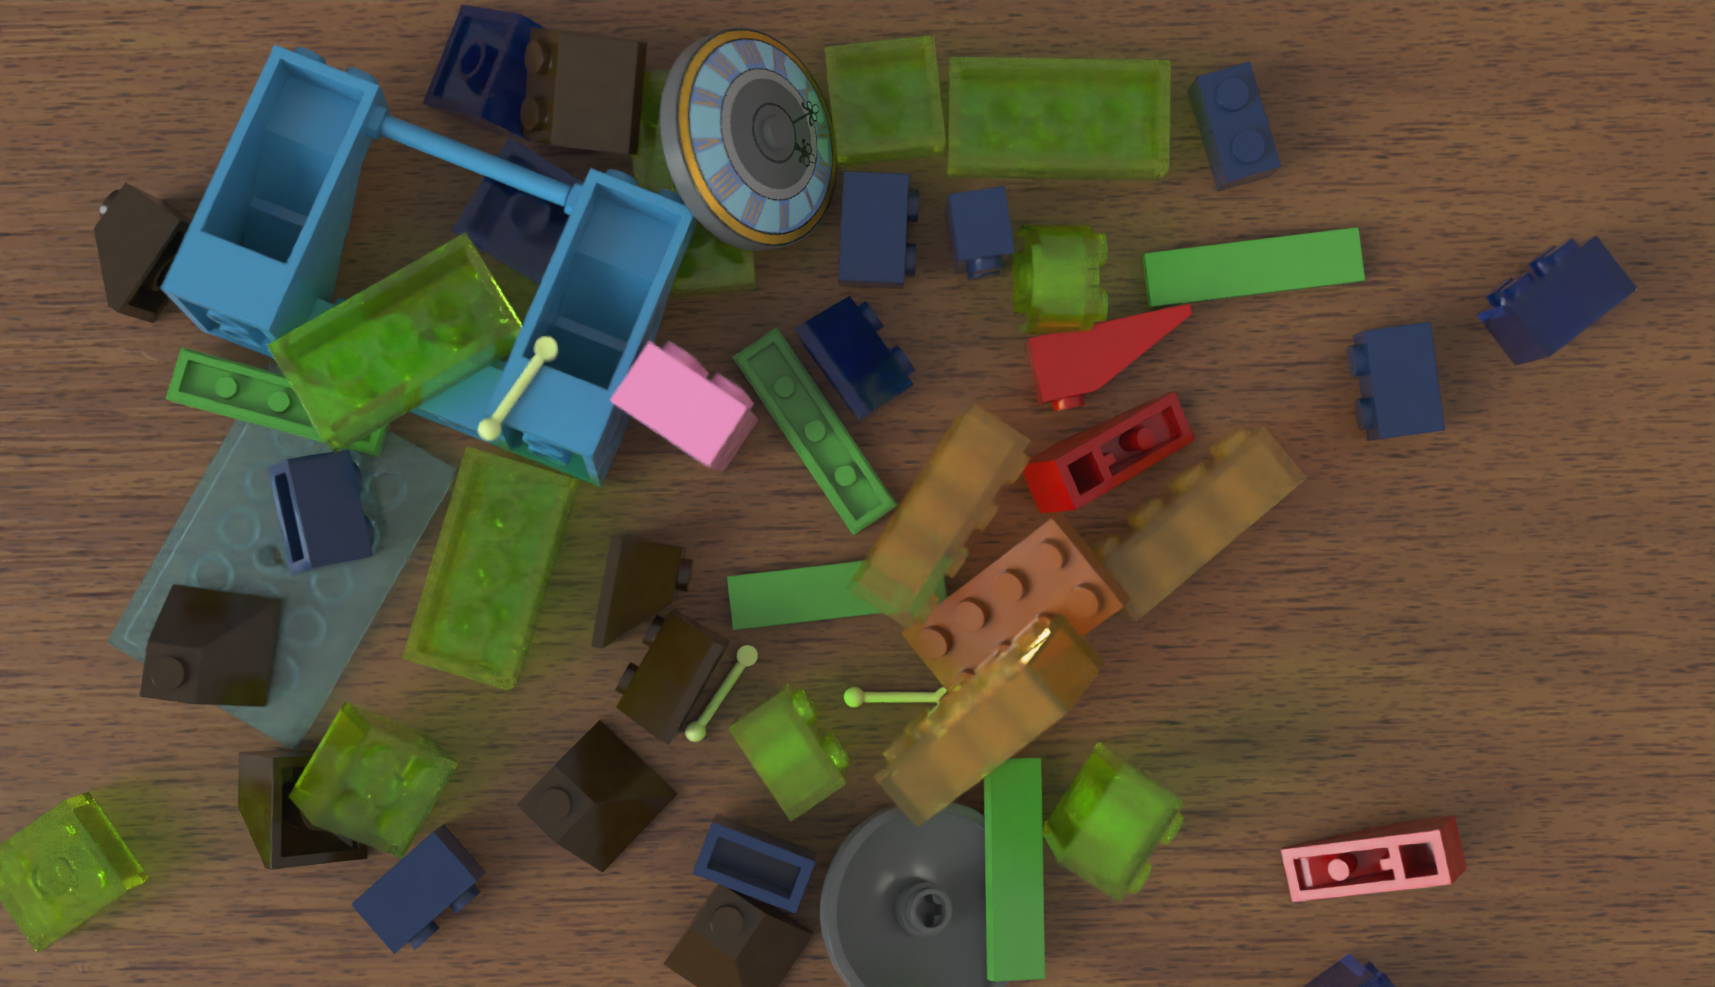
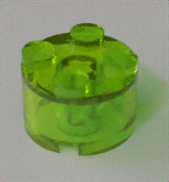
(1059, 278)

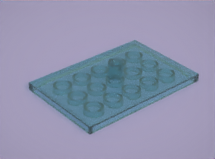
(229, 544)

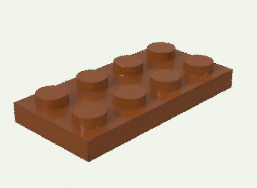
(1032, 580)

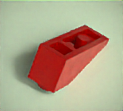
(1082, 362)
(1106, 454)
(1376, 860)

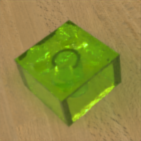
(885, 101)
(791, 750)
(373, 780)
(65, 871)

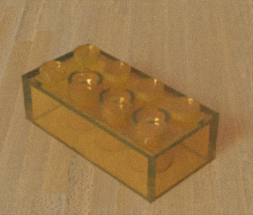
(938, 516)
(1198, 518)
(987, 717)

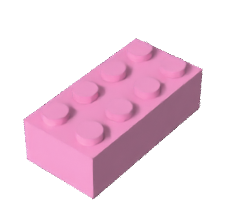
(675, 399)

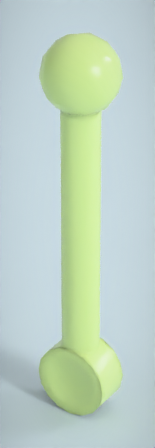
(545, 350)
(746, 656)
(855, 696)

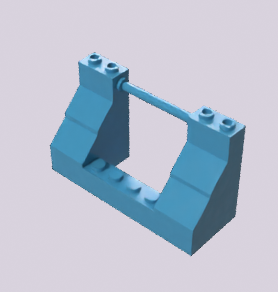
(276, 228)

